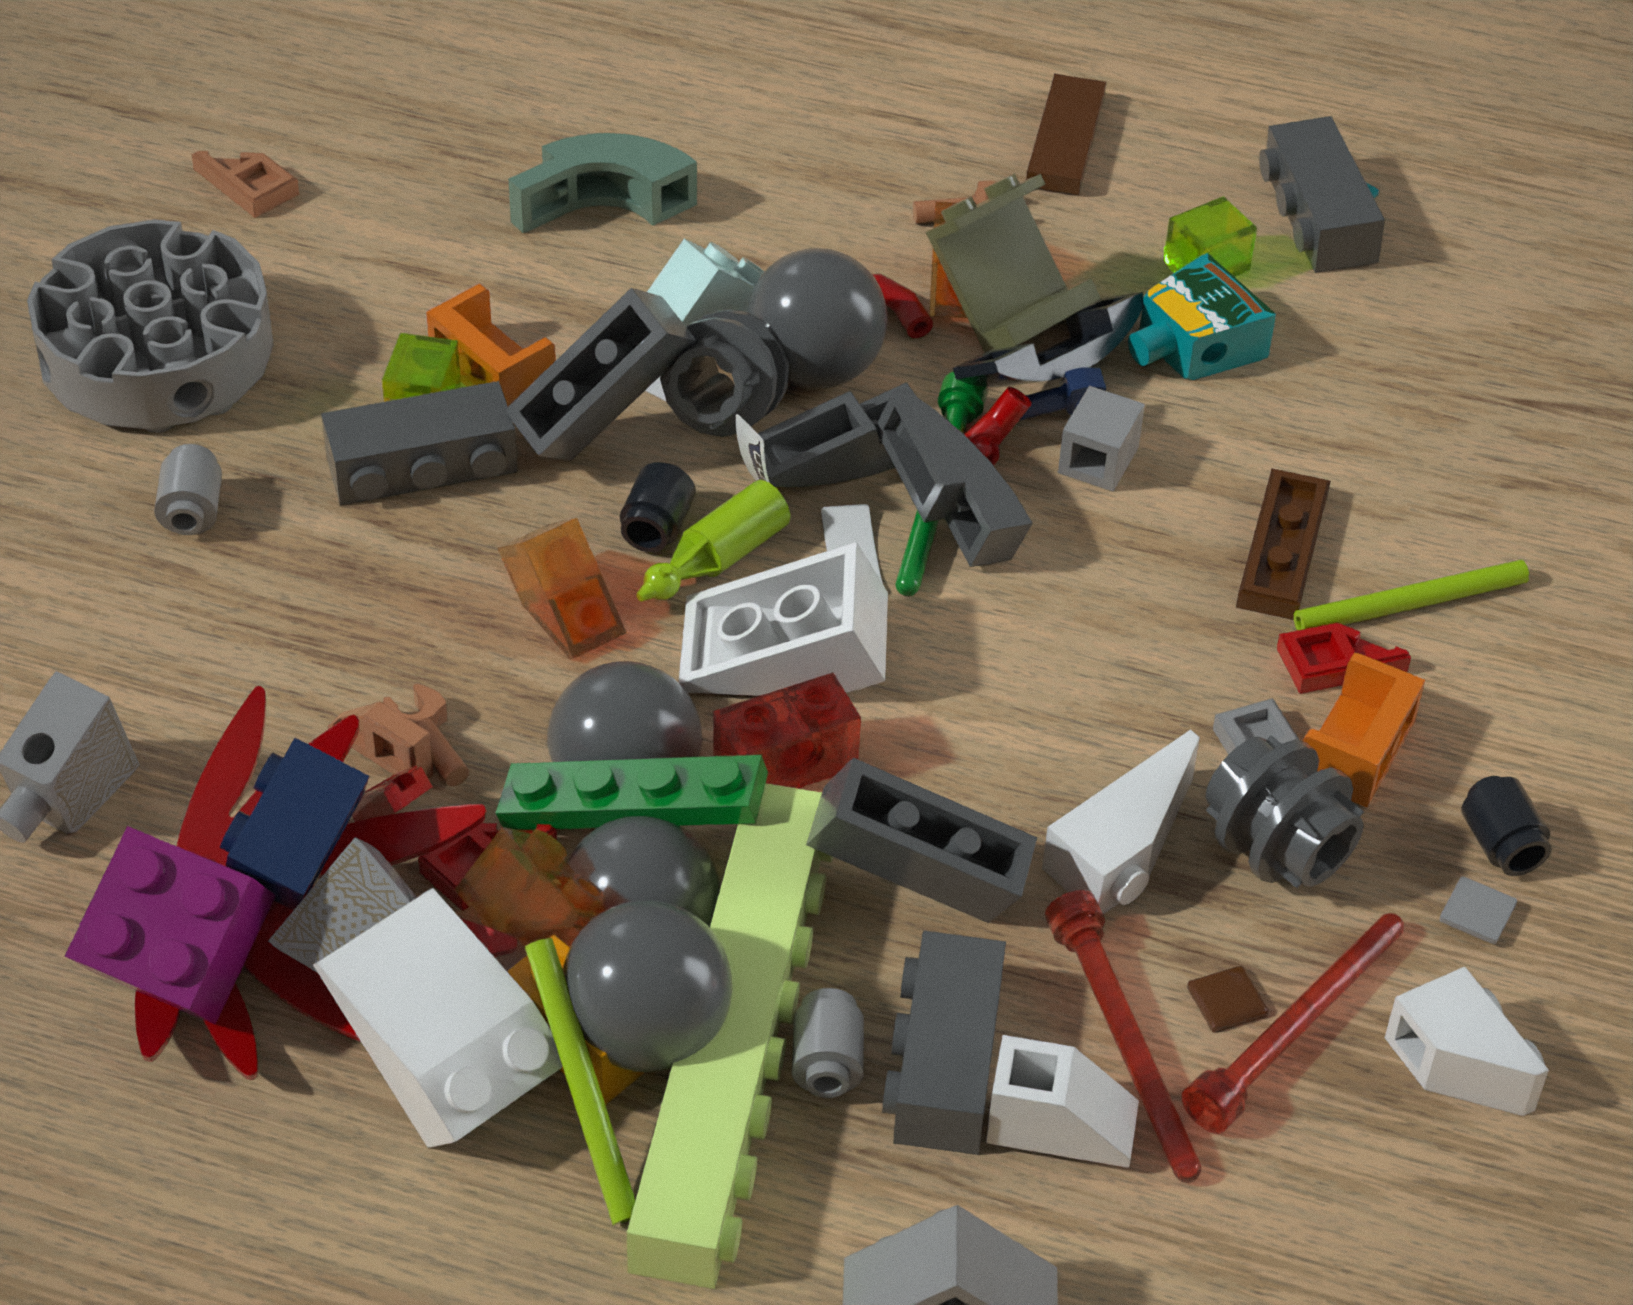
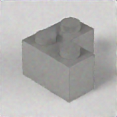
(948, 1262)

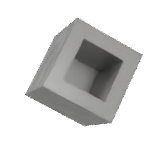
(1101, 438)

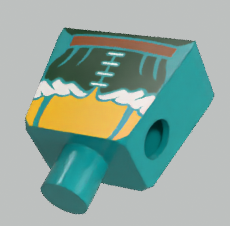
(1202, 322)

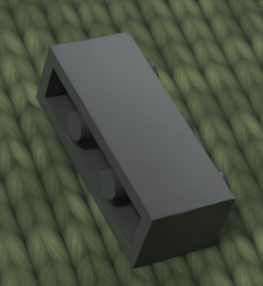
(1322, 194)
(600, 375)
(419, 443)
(921, 841)
(945, 1042)

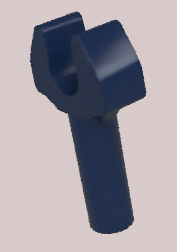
(1067, 395)

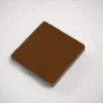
(1227, 998)

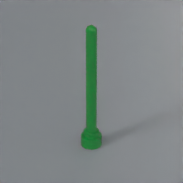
(959, 405)

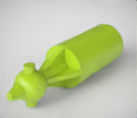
(719, 539)

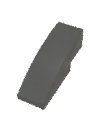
(828, 443)
(952, 480)

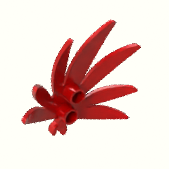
(206, 821)

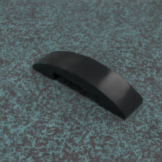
(1093, 336)

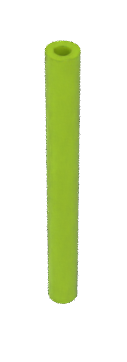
(1414, 595)
(582, 1080)

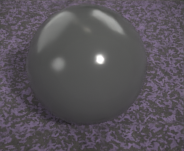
(823, 314)
(623, 714)
(649, 861)
(648, 984)

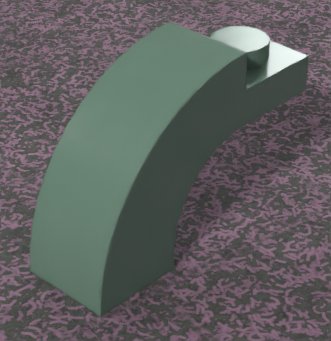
(604, 171)

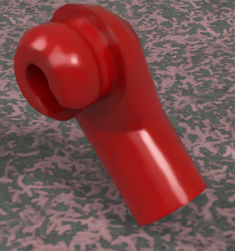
(905, 306)
(998, 422)

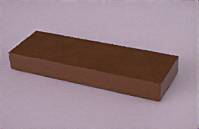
(1067, 133)
(1283, 544)

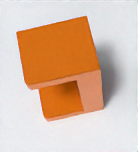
(484, 349)
(1367, 724)

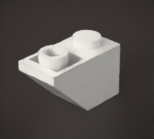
(1465, 1046)
(1059, 1104)

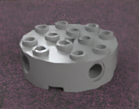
(151, 325)

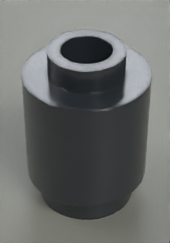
(656, 506)
(1507, 825)

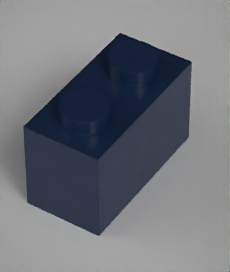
(295, 822)

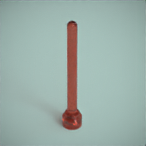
(1078, 925)
(1219, 1094)

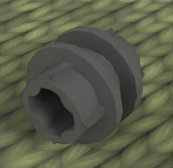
(738, 346)
(1284, 811)

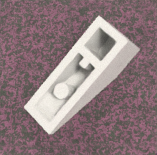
(1119, 832)

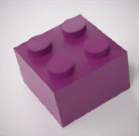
(171, 924)

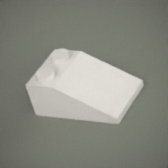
(788, 627)
(440, 1018)

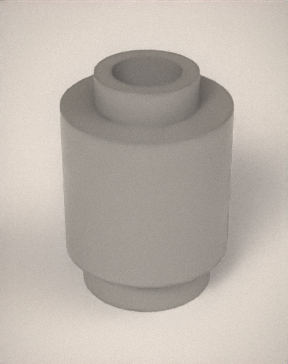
(188, 490)
(828, 1043)

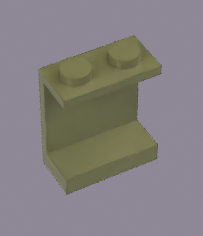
(1005, 266)

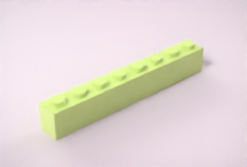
(716, 1096)

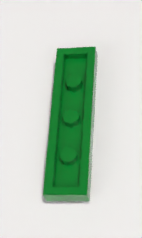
(600, 791)

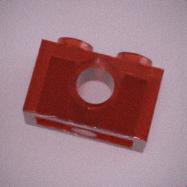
(798, 730)

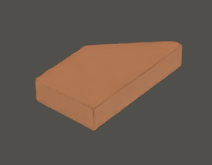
(251, 181)
(390, 738)

